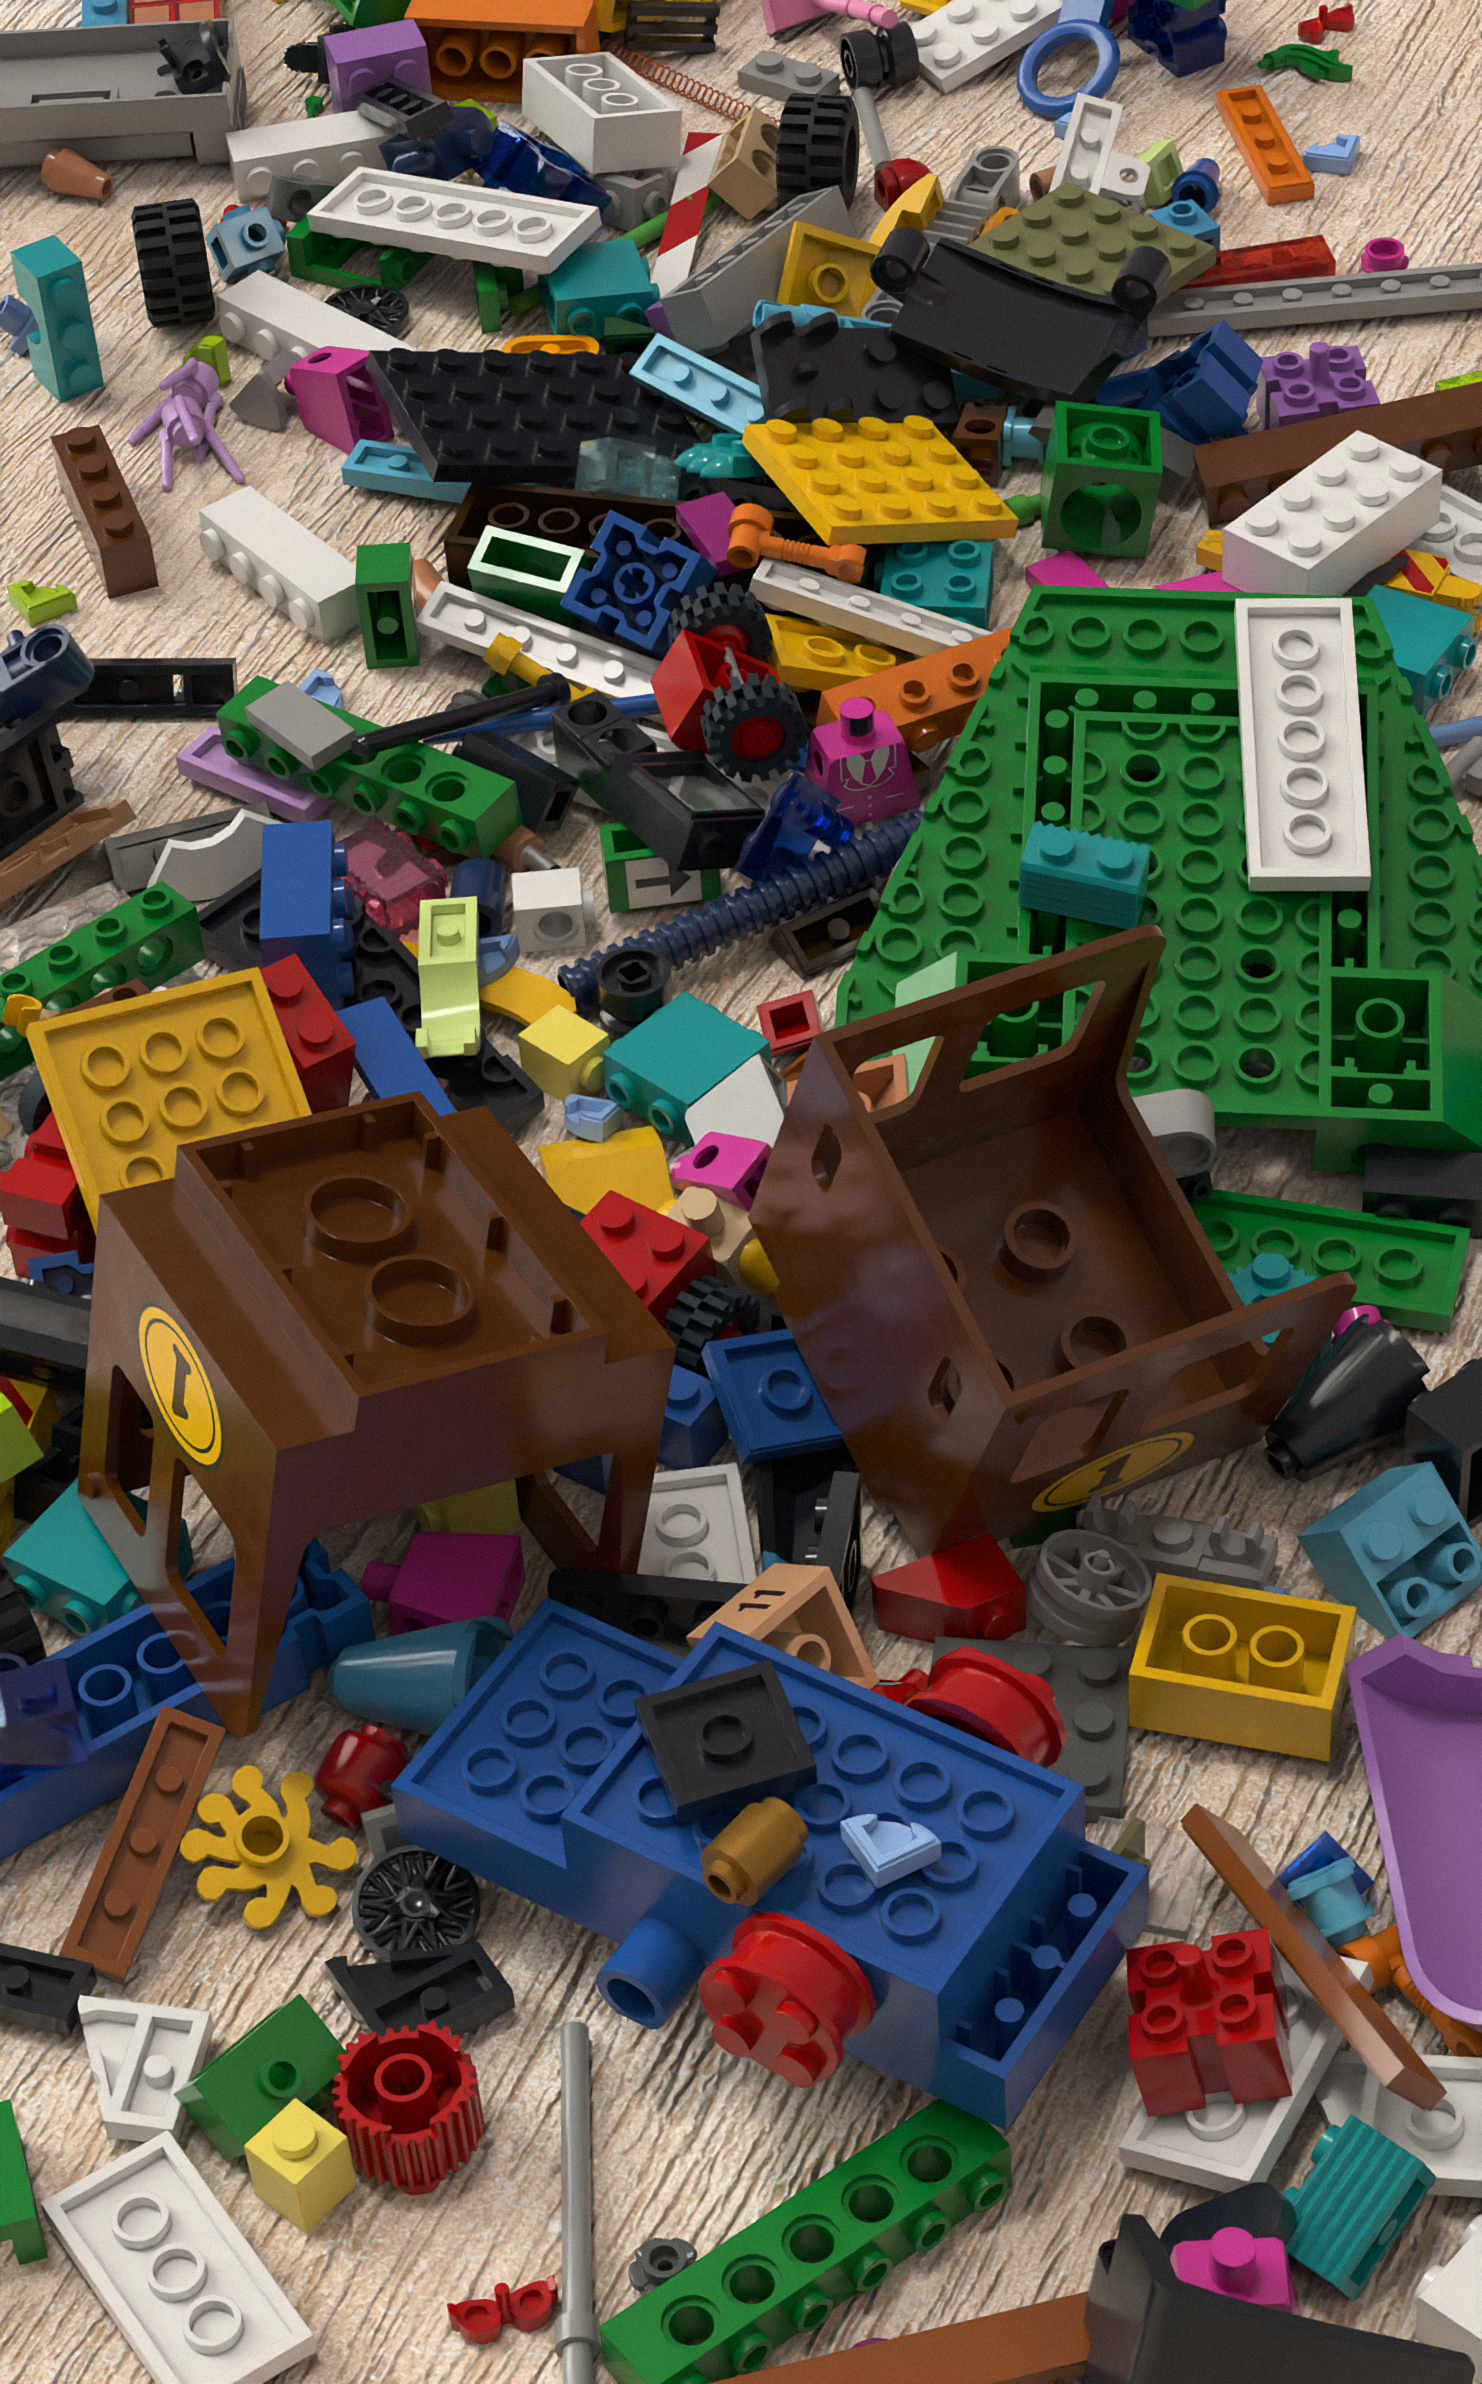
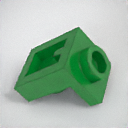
(492, 291)

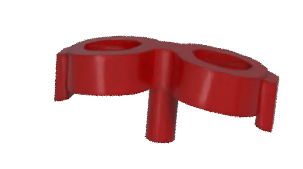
(526, 2308)

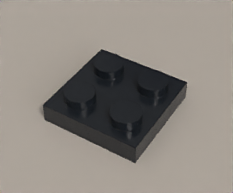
(725, 1741)

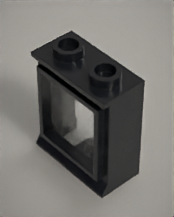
(681, 808)

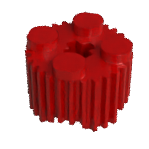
(408, 2105)

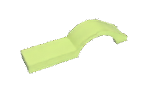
(449, 977)

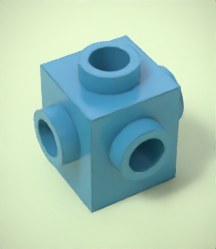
(246, 242)

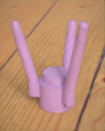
(192, 380)
(187, 428)

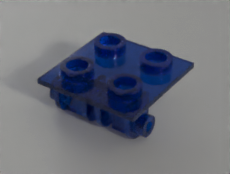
(796, 821)

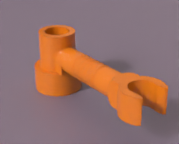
(751, 538)
(1389, 1969)

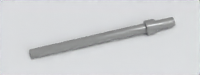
(576, 2328)

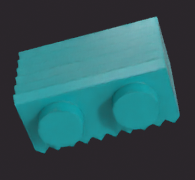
(1083, 876)
(1354, 2204)

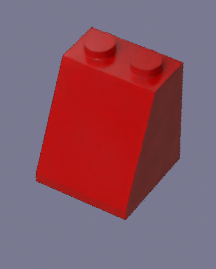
(314, 1034)

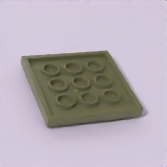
(1087, 239)

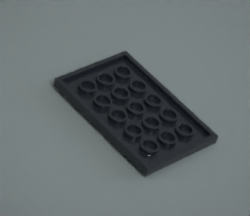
(520, 412)

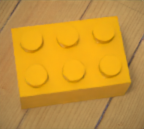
(1242, 1666)

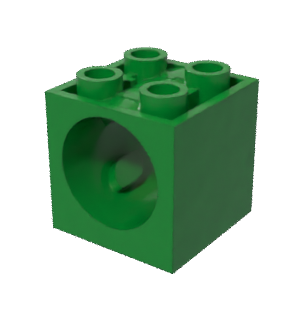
(1101, 446)

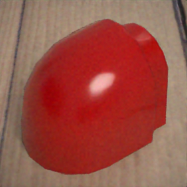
(895, 179)

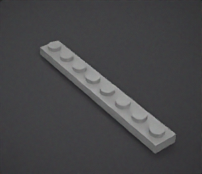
(1319, 300)

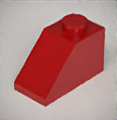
(952, 1594)

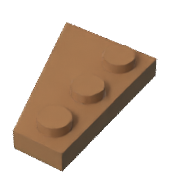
(58, 845)

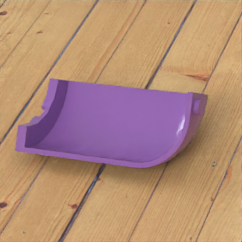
(1424, 1773)

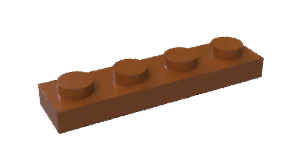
(143, 1843)

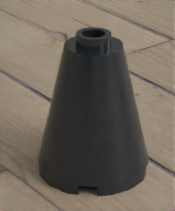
(1347, 1403)

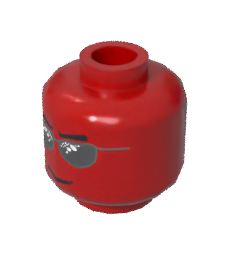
(359, 1774)

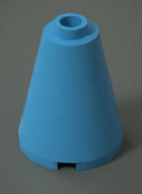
(418, 1674)

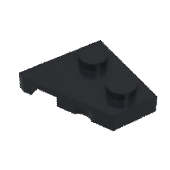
(447, 1985)

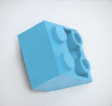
(1397, 1551)

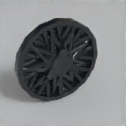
(374, 305)
(414, 1902)

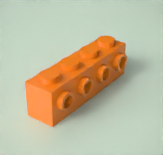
(928, 695)

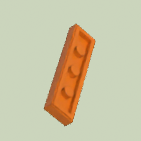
(1265, 145)

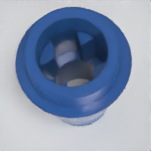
(1198, 183)

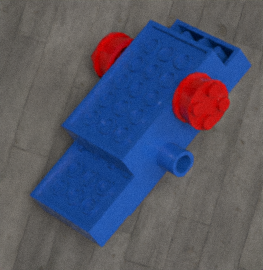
(938, 1978)

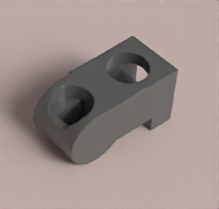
(295, 196)

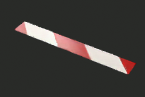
(686, 215)

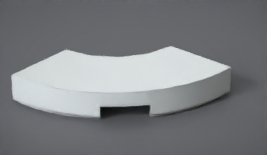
(213, 864)

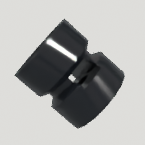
(879, 56)
(631, 988)

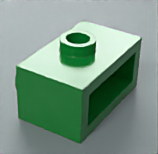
(525, 572)
(261, 2073)

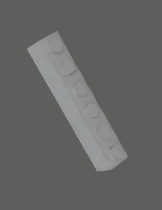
(722, 294)

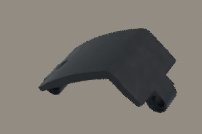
(1011, 322)
(1172, 2332)

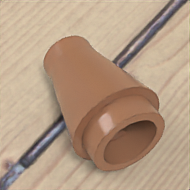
(74, 175)

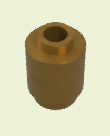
(754, 1852)

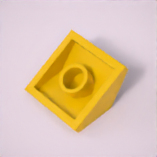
(827, 270)
(626, 1163)

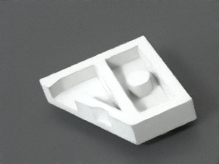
(141, 2060)

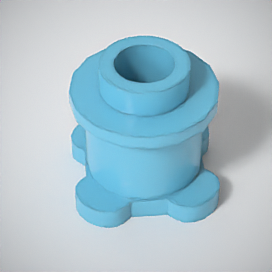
(1018, 441)
(1333, 1901)

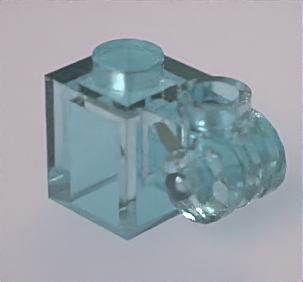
(626, 469)

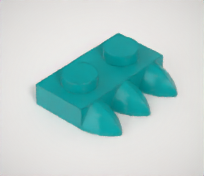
(721, 459)

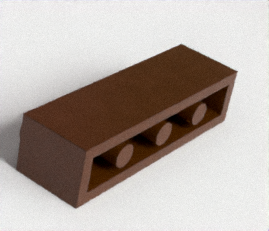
(104, 511)

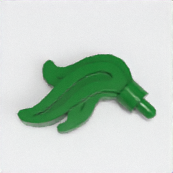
(1309, 60)

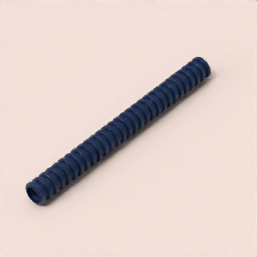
(759, 905)

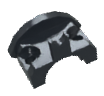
(197, 60)

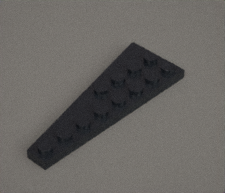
(380, 969)

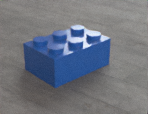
(308, 904)

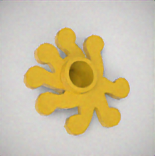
(265, 1848)

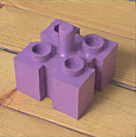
(1312, 388)

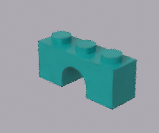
(65, 345)

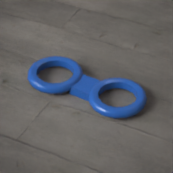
(1077, 22)

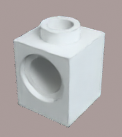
(551, 910)

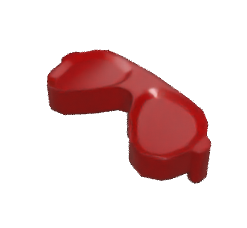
(1340, 19)

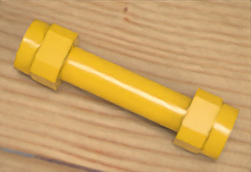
(505, 655)

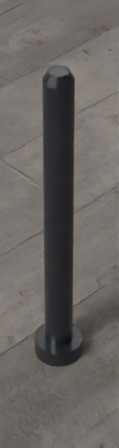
(549, 691)

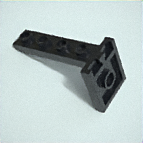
(33, 779)
(674, 1607)

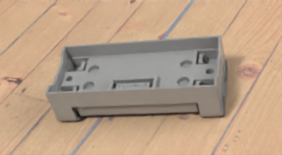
(113, 95)

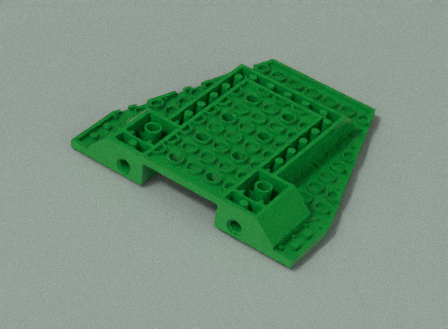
(1368, 990)

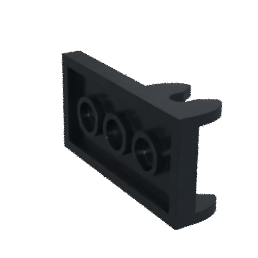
(846, 374)

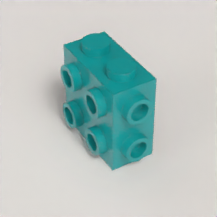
(597, 284)
(940, 578)
(1428, 642)
(677, 1061)
(72, 1571)

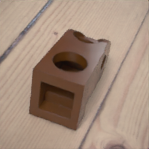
(981, 438)

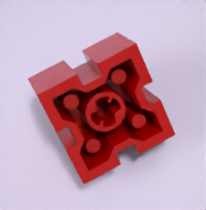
(44, 1202)
(1208, 2022)

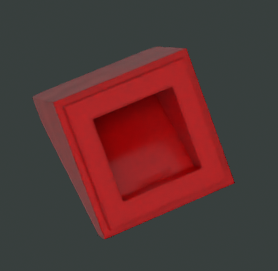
(790, 1022)

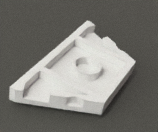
(1442, 2138)

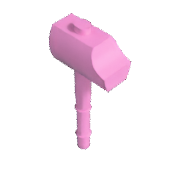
(788, 13)

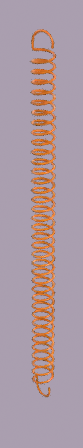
(679, 82)

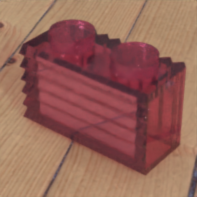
(392, 877)

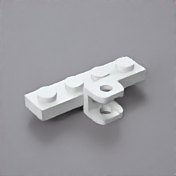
(1088, 156)

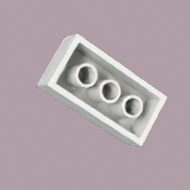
(602, 113)
(1333, 521)

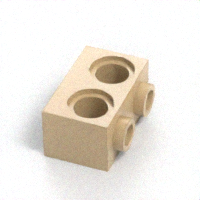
(747, 165)

